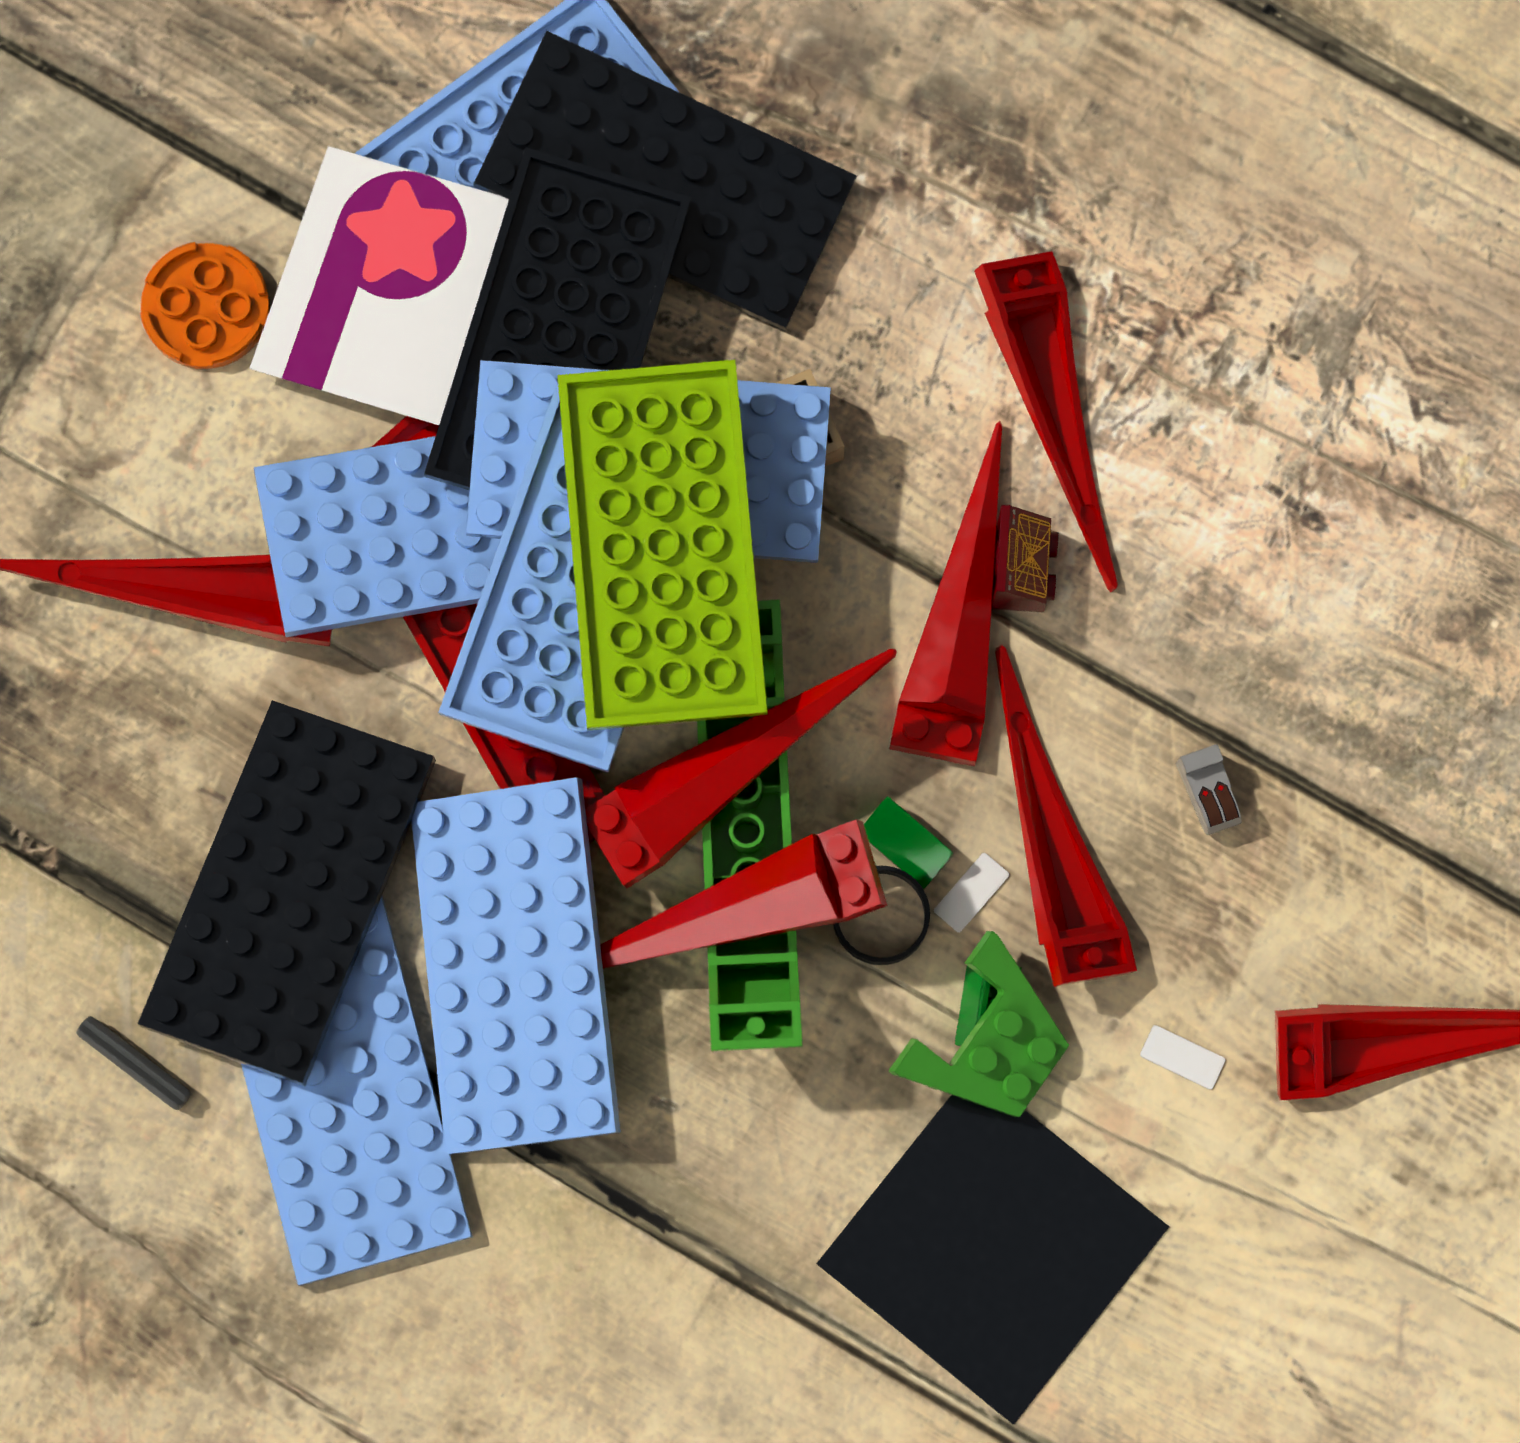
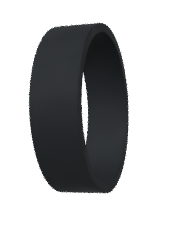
(897, 958)

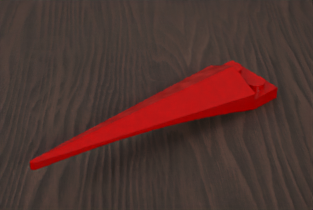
(1034, 334)
(213, 590)
(947, 683)
(669, 804)
(797, 888)
(1070, 901)
(1355, 1045)

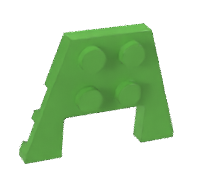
(1006, 1050)

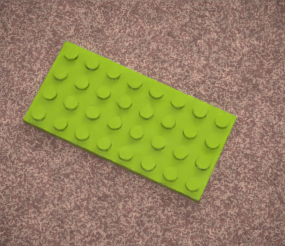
(661, 545)

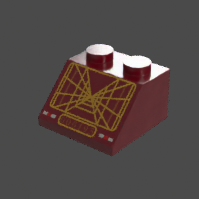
(1022, 561)

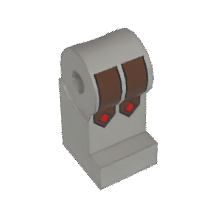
(1209, 789)

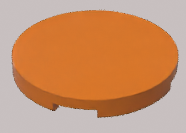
(204, 305)

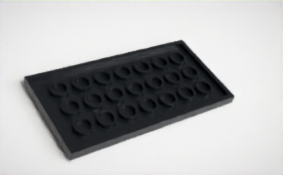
(755, 200)
(564, 287)
(287, 893)

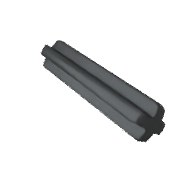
(133, 1063)

